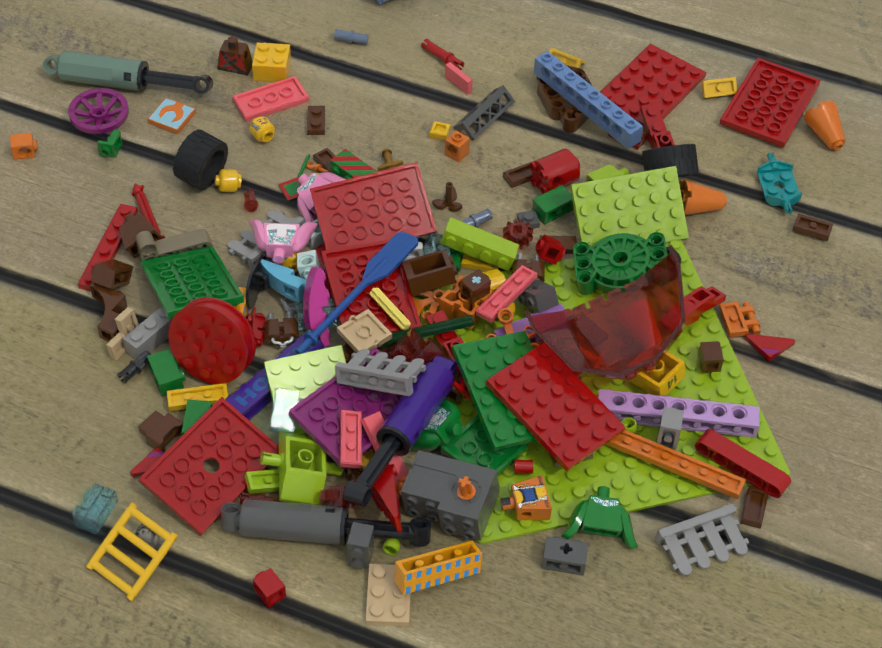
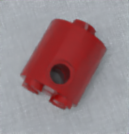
(555, 170)

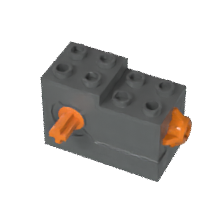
(450, 493)

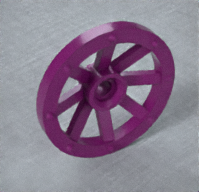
(99, 113)

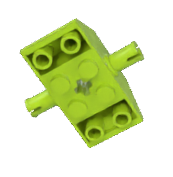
(301, 468)

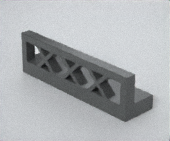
(480, 108)

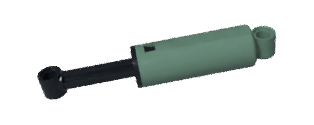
(118, 72)

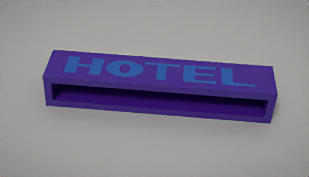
(256, 393)

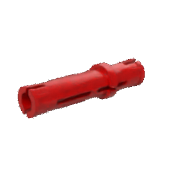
(445, 56)

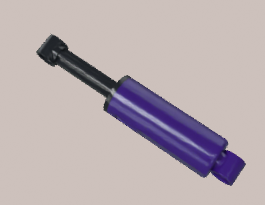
(404, 425)

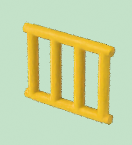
(156, 556)

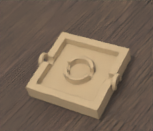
(364, 332)

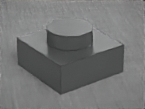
(529, 216)

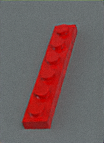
(108, 245)

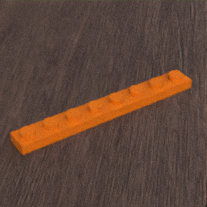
(678, 463)

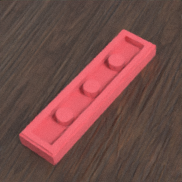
(506, 293)
(372, 425)

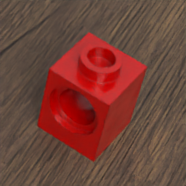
(269, 587)

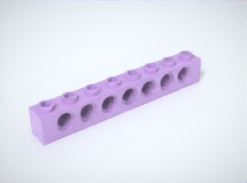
(698, 414)

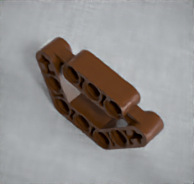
(555, 106)

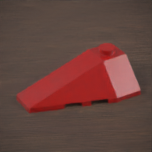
(386, 496)

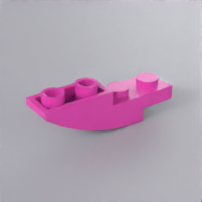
(314, 299)

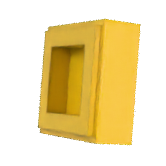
(440, 130)

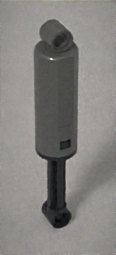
(311, 523)

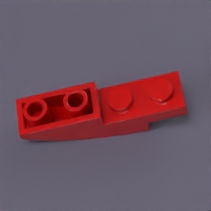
(655, 126)
(701, 301)
(447, 339)

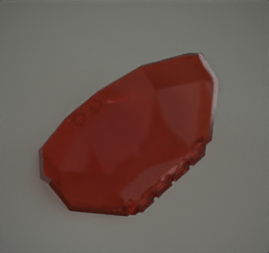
(625, 331)

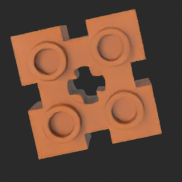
(456, 305)

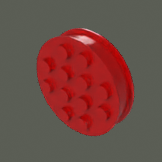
(212, 340)

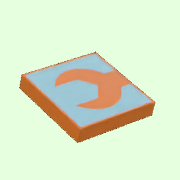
(171, 115)

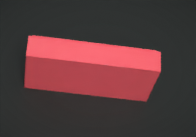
(458, 78)

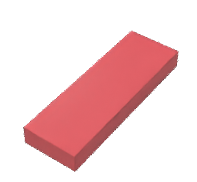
(350, 439)

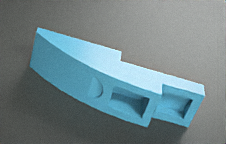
(284, 280)

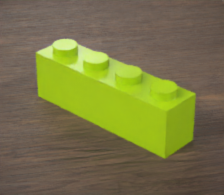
(479, 244)

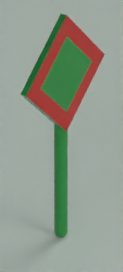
(290, 187)

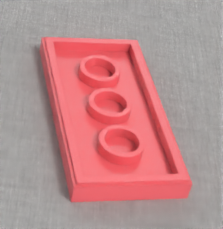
(270, 98)

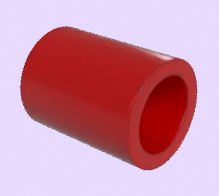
(523, 466)

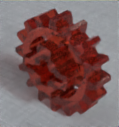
(335, 497)

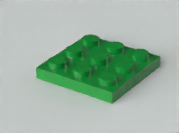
(474, 448)

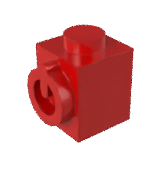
(550, 249)

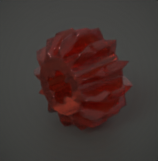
(518, 233)

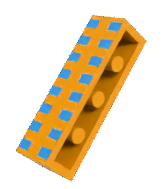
(437, 567)

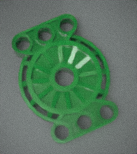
(600, 264)

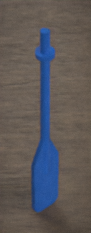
(377, 268)

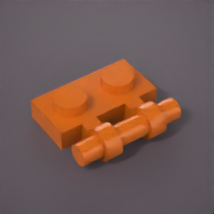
(734, 319)

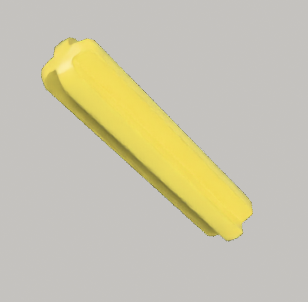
(392, 311)

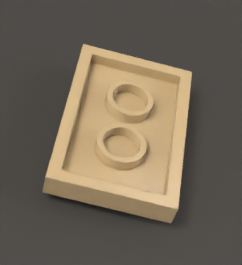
(384, 599)

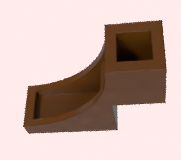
(114, 304)

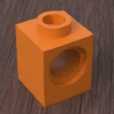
(23, 146)
(457, 146)

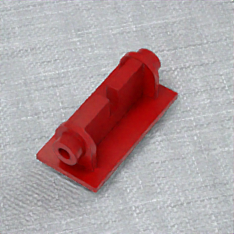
(257, 322)

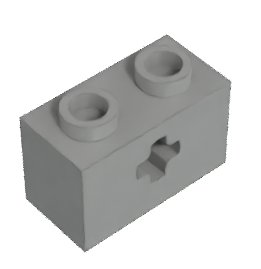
(670, 427)

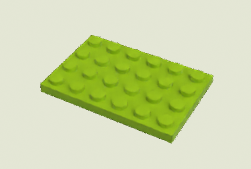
(630, 205)

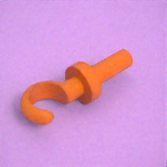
(317, 168)

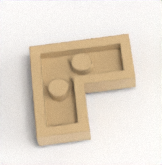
(126, 323)

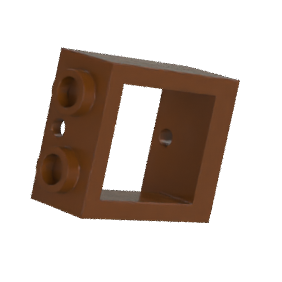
(430, 271)

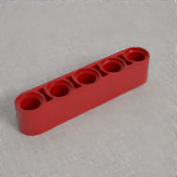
(743, 463)

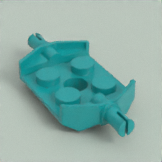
(778, 174)

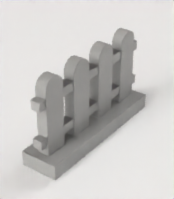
(252, 255)
(374, 378)
(706, 523)

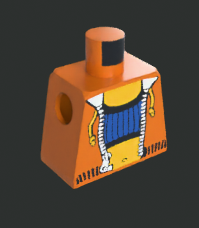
(528, 500)

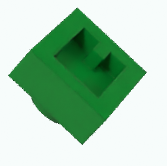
(112, 146)

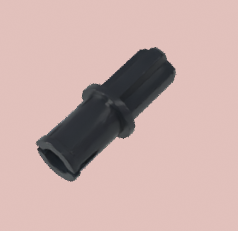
(134, 367)

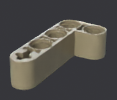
(184, 242)

